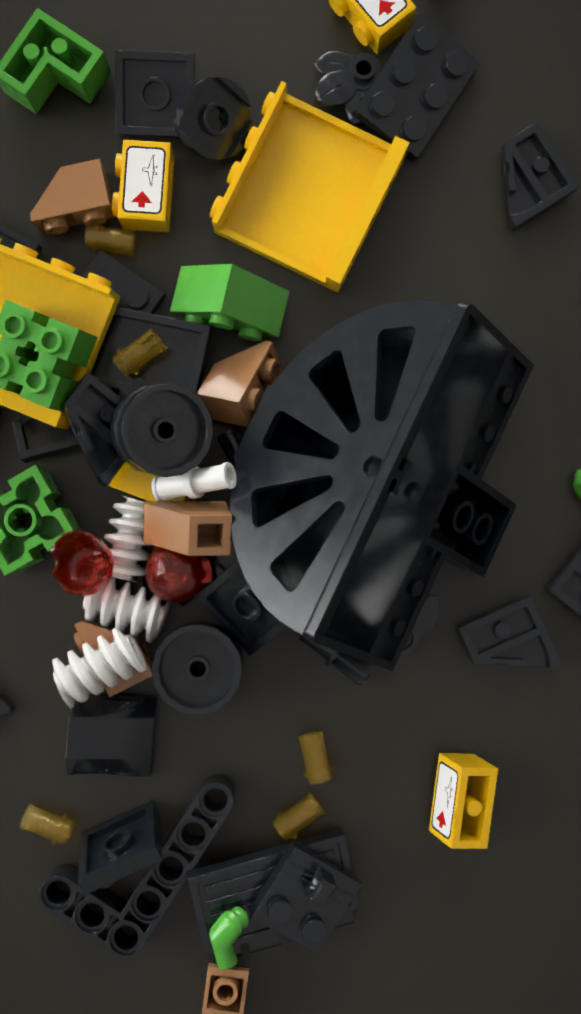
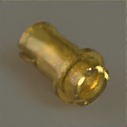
(109, 239)
(138, 353)
(315, 758)
(297, 817)
(47, 824)

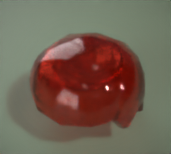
(82, 563)
(173, 575)

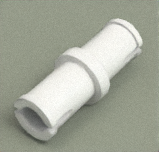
(194, 482)

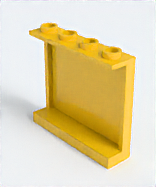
(306, 189)
(61, 296)

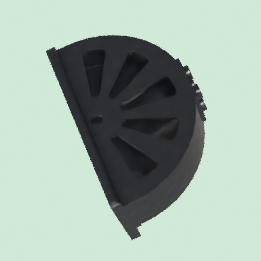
(374, 472)

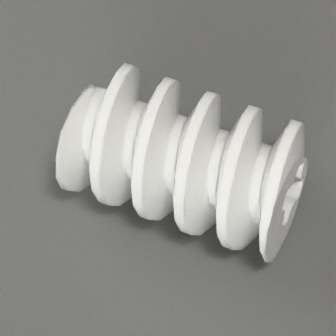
(128, 540)
(127, 610)
(97, 667)

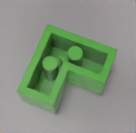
(51, 55)
(230, 300)

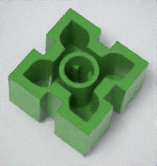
(59, 351)
(32, 494)

